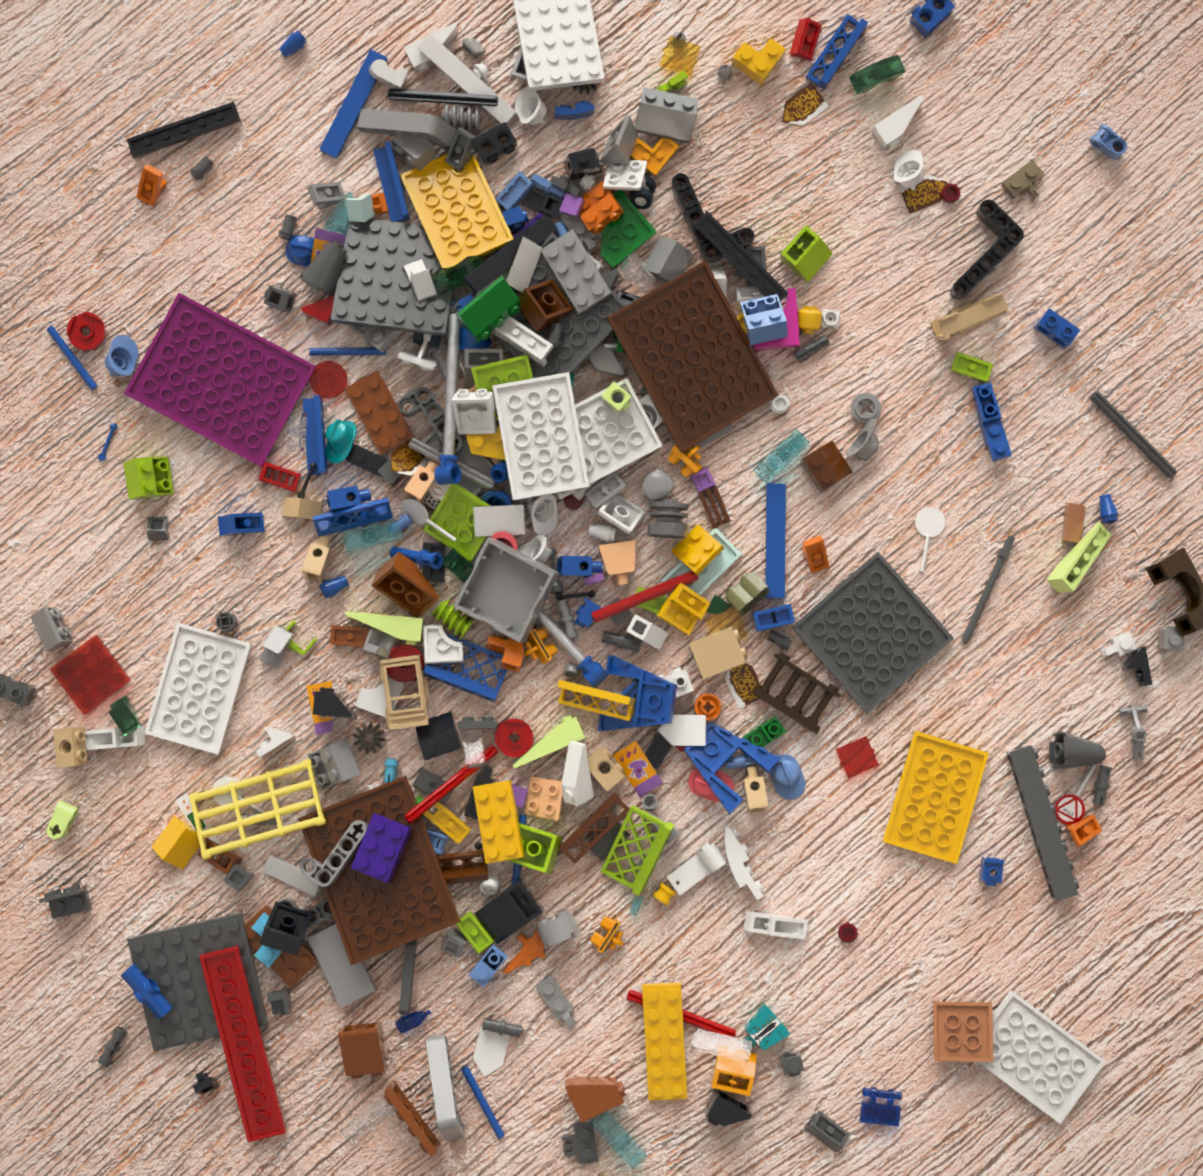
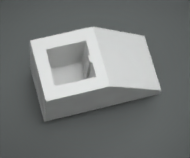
(647, 632)

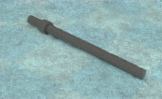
(1003, 555)

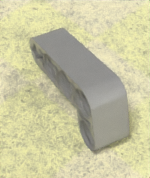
(339, 850)

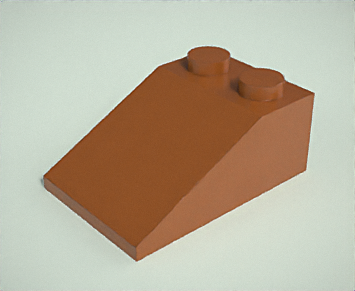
(405, 585)

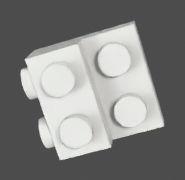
(474, 412)

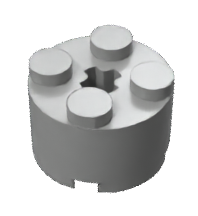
(557, 929)

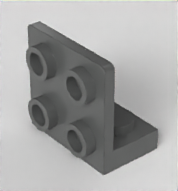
(67, 902)

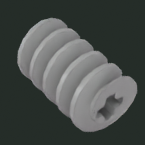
(462, 118)

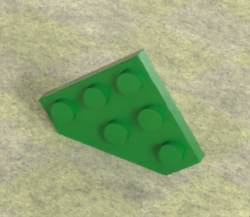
(624, 234)

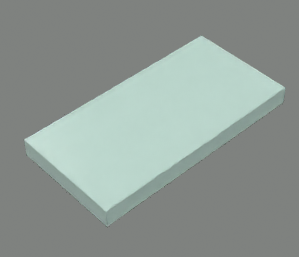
(713, 569)

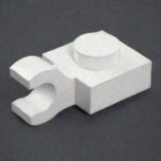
(1120, 644)

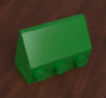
(489, 309)

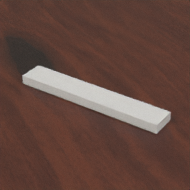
(463, 76)

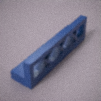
(843, 52)
(391, 183)
(315, 435)
(352, 517)

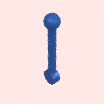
(102, 456)

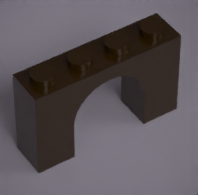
(1181, 569)

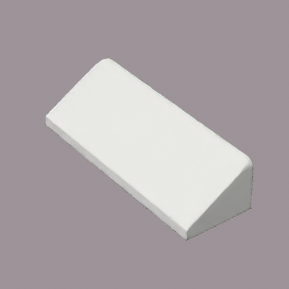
(289, 874)

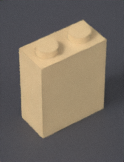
(718, 652)

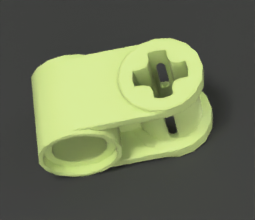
(62, 817)

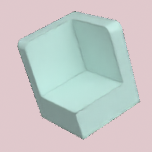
(360, 209)

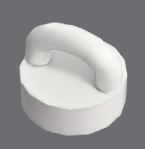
(489, 887)

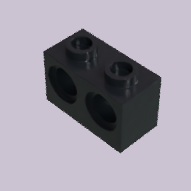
(492, 139)

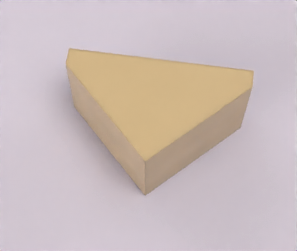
(301, 508)

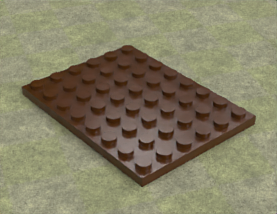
(692, 356)
(375, 913)

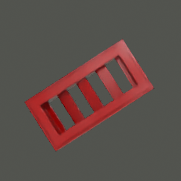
(266, 465)

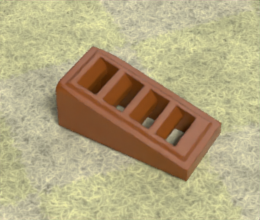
(216, 862)

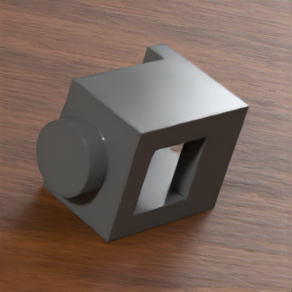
(283, 304)
(792, 1064)

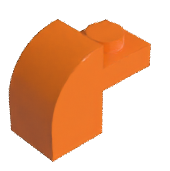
(512, 651)

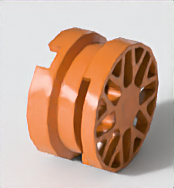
(708, 705)

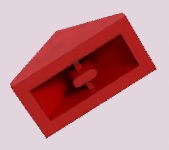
(320, 310)

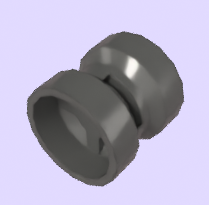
(230, 622)

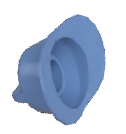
(121, 356)
(788, 778)

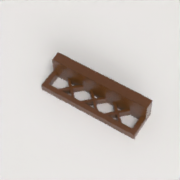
(572, 840)
(467, 871)

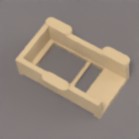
(969, 316)
(407, 717)

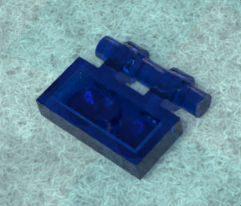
(878, 1112)

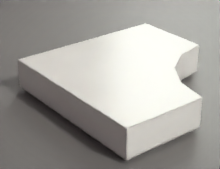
(440, 648)
(375, 700)

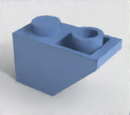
(488, 965)

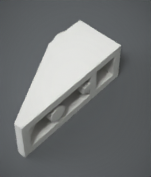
(418, 60)
(892, 128)
(576, 776)

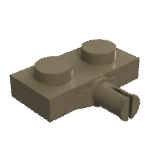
(1024, 180)

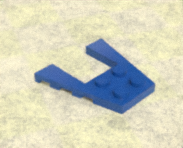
(654, 697)
(717, 751)

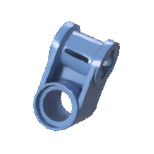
(1107, 142)
(435, 836)

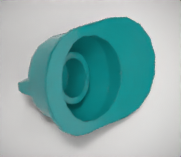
(340, 440)

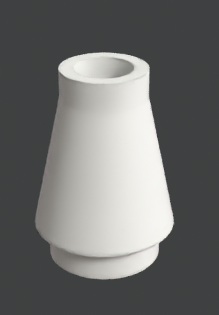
(606, 533)

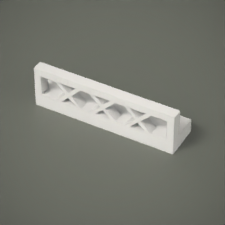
(524, 340)

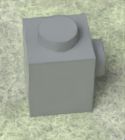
(1170, 639)

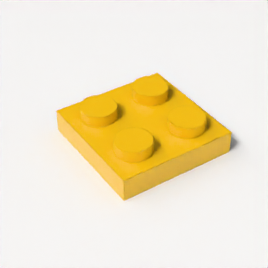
(697, 549)

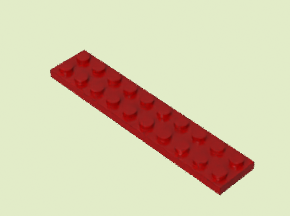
(243, 1043)

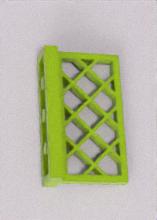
(652, 857)

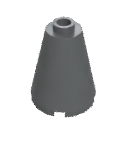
(325, 268)
(1073, 751)

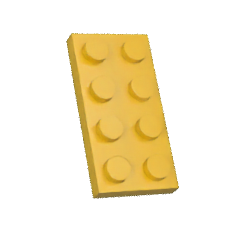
(498, 821)

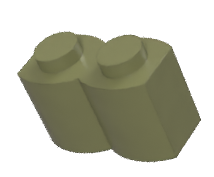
(746, 593)

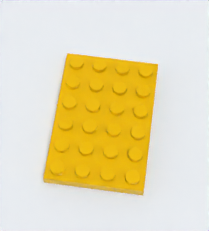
(456, 210)
(935, 797)

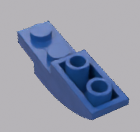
(990, 422)

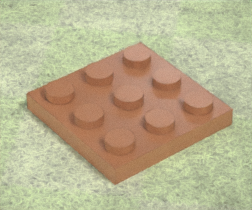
(963, 1031)

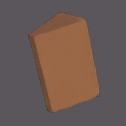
(1073, 523)

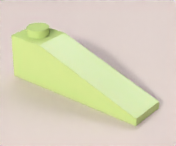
(1077, 562)
(400, 627)
(556, 739)

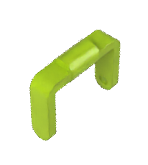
(294, 647)

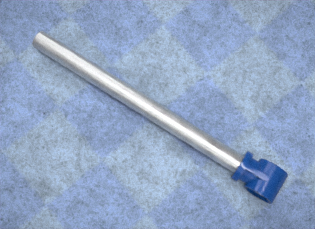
(448, 471)
(592, 671)

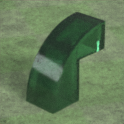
(876, 73)
(452, 278)

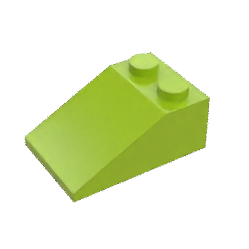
(539, 848)

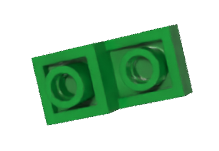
(765, 732)

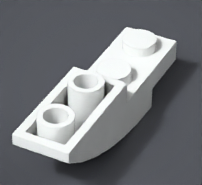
(736, 856)

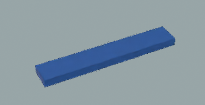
(351, 108)
(775, 539)

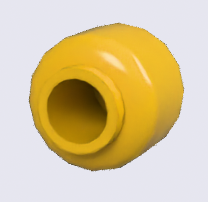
(809, 319)

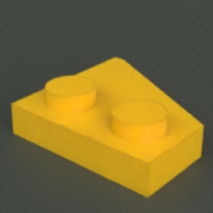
(487, 445)

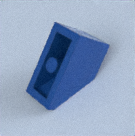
(240, 524)

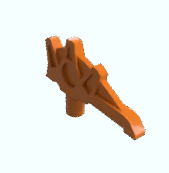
(531, 949)

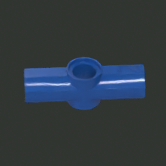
(146, 991)

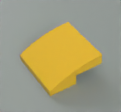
(683, 609)

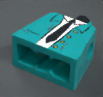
(765, 1028)

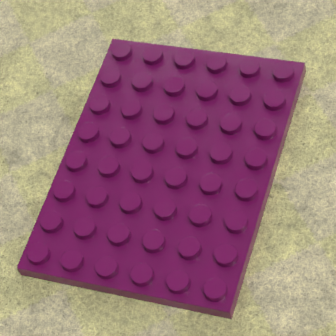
(220, 379)

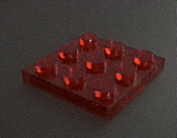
(90, 674)

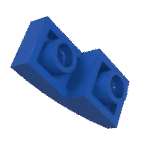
(581, 110)

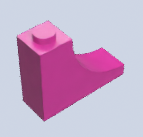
(791, 315)

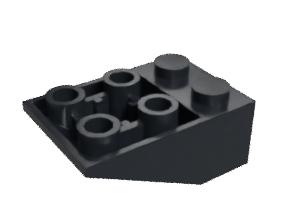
(509, 911)

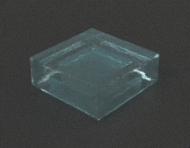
(636, 904)

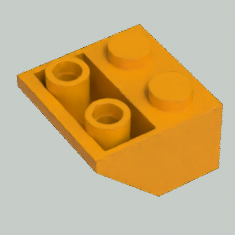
(734, 1074)

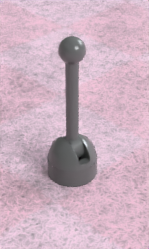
(558, 586)

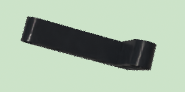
(695, 209)
(991, 254)

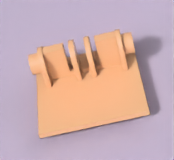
(544, 798)

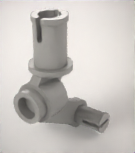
(1137, 731)

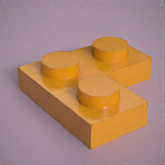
(655, 157)

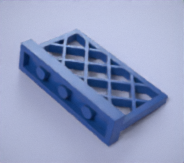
(466, 684)

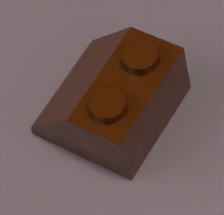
(544, 304)
(826, 466)

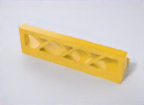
(564, 685)

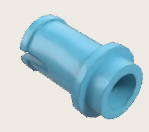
(390, 769)

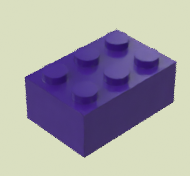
(382, 848)

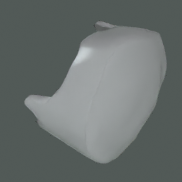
(657, 485)

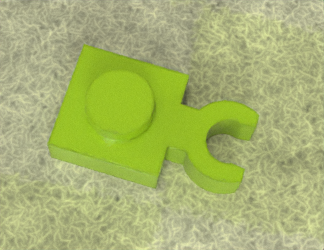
(675, 83)

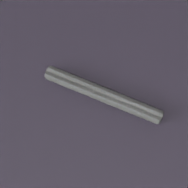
(465, 470)

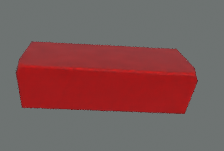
(805, 39)

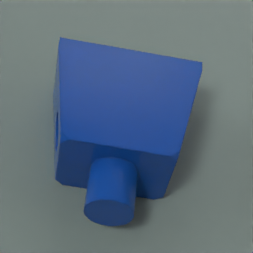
(338, 499)
(569, 566)

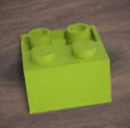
(806, 254)
(148, 477)

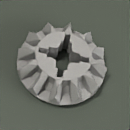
(865, 398)

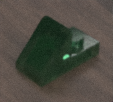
(458, 565)
(124, 715)

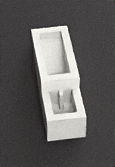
(113, 738)
(775, 925)

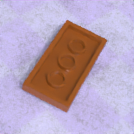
(379, 412)
(287, 966)
(407, 1112)

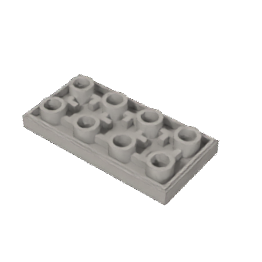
(346, 980)

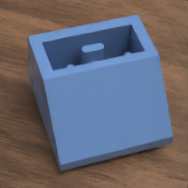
(764, 319)

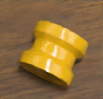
(664, 893)

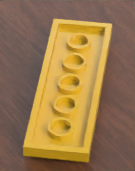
(664, 1041)

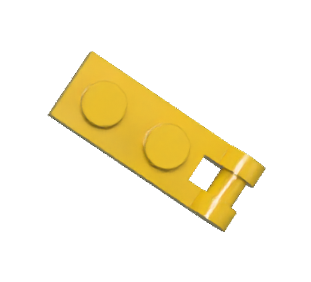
(448, 822)

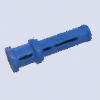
(422, 558)

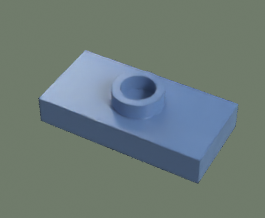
(514, 191)

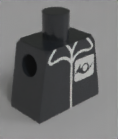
(583, 163)

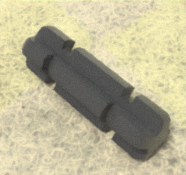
(811, 348)

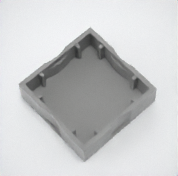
(506, 589)

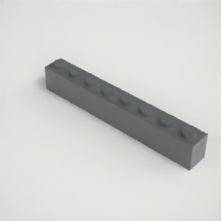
(1042, 822)

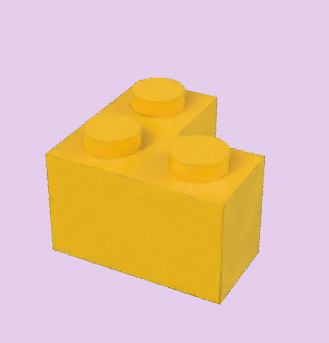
(756, 64)

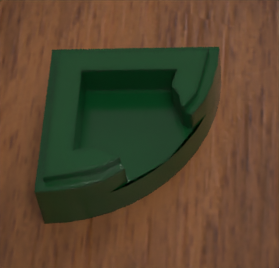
(717, 605)

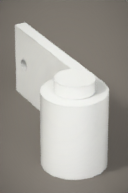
(696, 868)

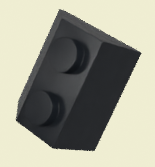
(331, 704)
(439, 736)
(286, 928)
(725, 1110)

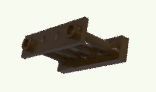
(779, 700)

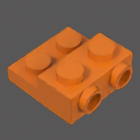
(599, 208)

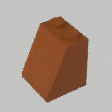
(362, 1049)
(594, 1095)

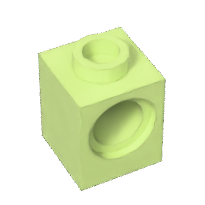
(613, 389)

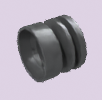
(668, 519)

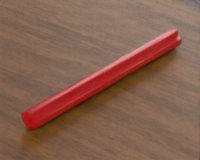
(643, 596)
(447, 787)
(689, 1018)

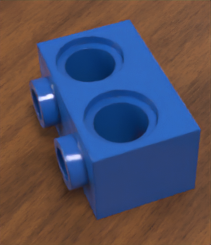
(934, 15)
(1056, 328)
(773, 617)

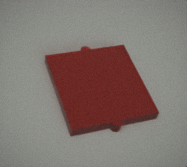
(857, 757)

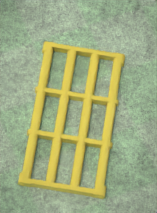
(276, 813)

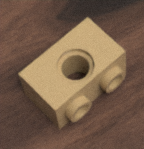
(70, 747)
(608, 779)

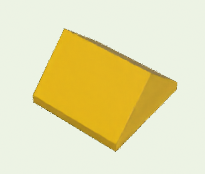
(177, 843)

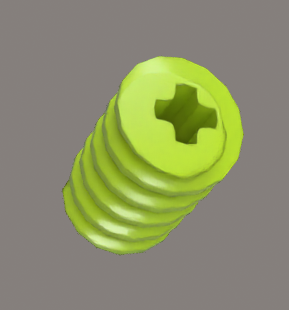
(454, 618)

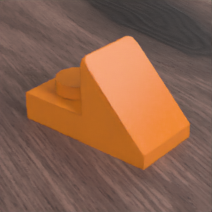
(150, 185)
(815, 554)
(1084, 830)

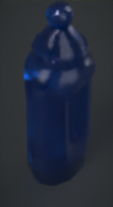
(411, 1021)

